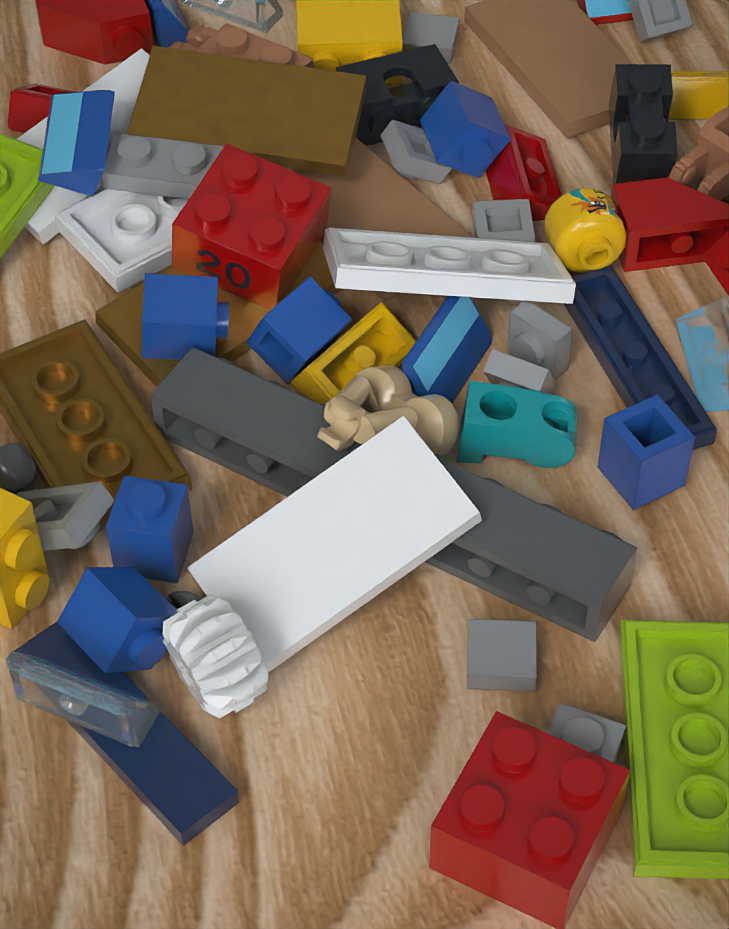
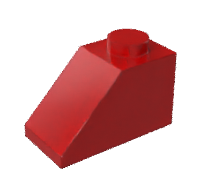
(96, 28)
(667, 223)

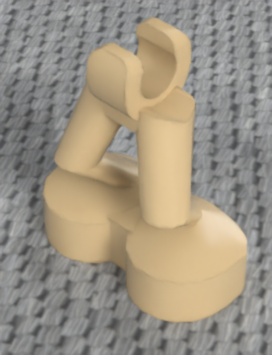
(380, 398)

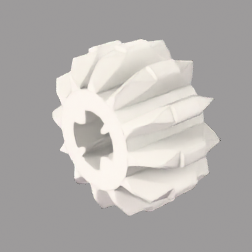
(215, 655)

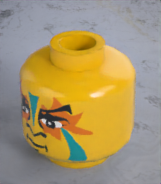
(585, 230)

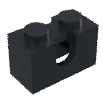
(404, 102)
(646, 143)

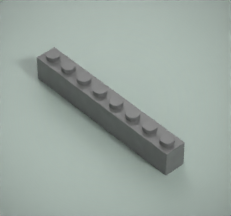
(516, 552)

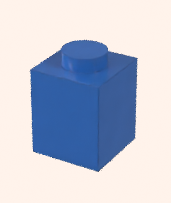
(464, 129)
(181, 315)
(299, 329)
(645, 451)
(150, 527)
(117, 619)

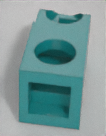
(517, 425)

